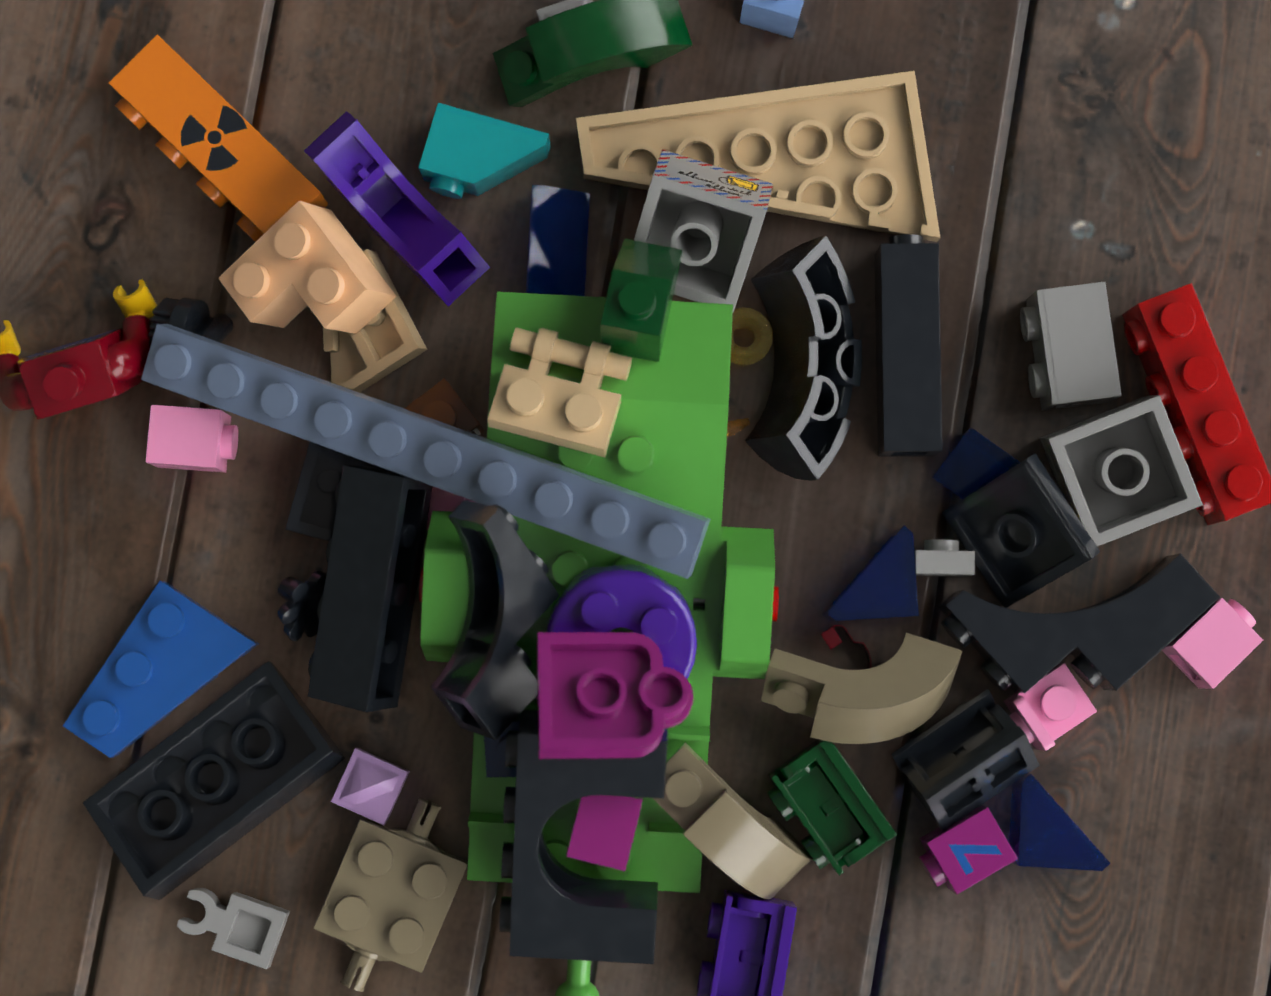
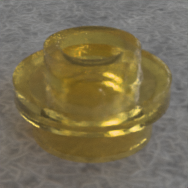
(762, 332)

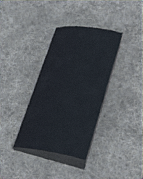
(212, 781)

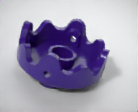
(630, 599)

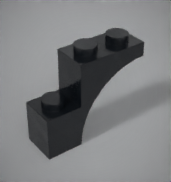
(508, 592)

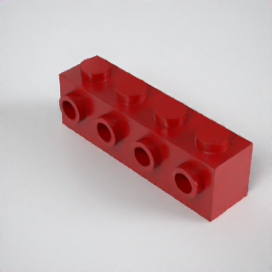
(1200, 403)

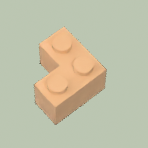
(307, 263)

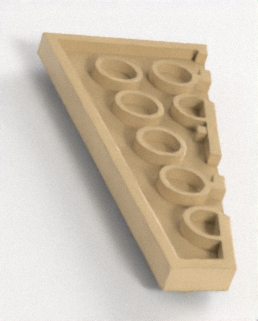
(829, 149)

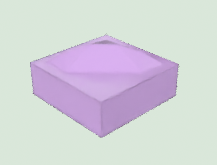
(370, 786)

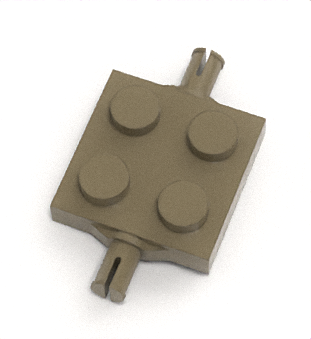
(391, 895)

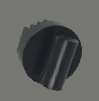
(191, 316)

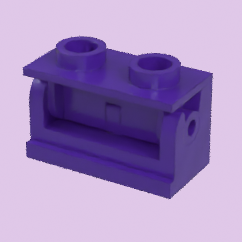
(749, 947)

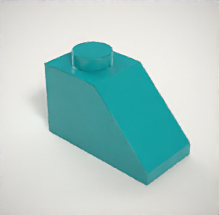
(477, 152)

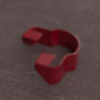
(832, 640)

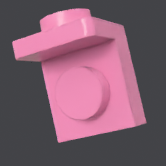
(1050, 707)

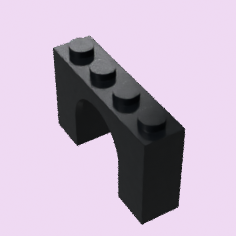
(550, 906)

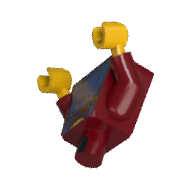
(79, 370)

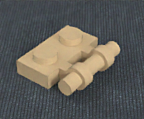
(555, 408)

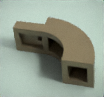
(869, 702)
(727, 829)

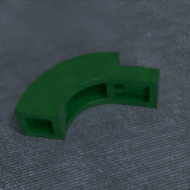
(589, 42)

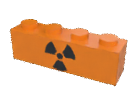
(211, 137)

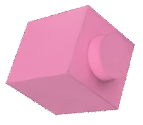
(190, 438)
(1214, 643)

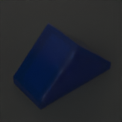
(883, 586)
(1045, 833)

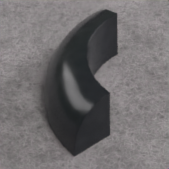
(813, 360)

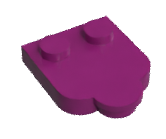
(605, 695)

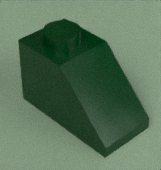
(640, 299)

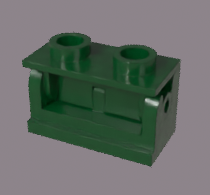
(830, 805)

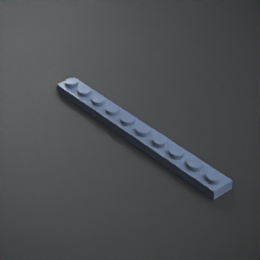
(426, 450)

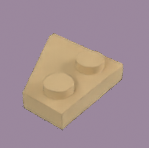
(378, 347)

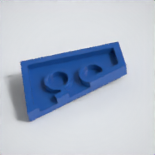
(154, 668)

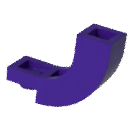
(396, 209)

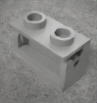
(1071, 346)

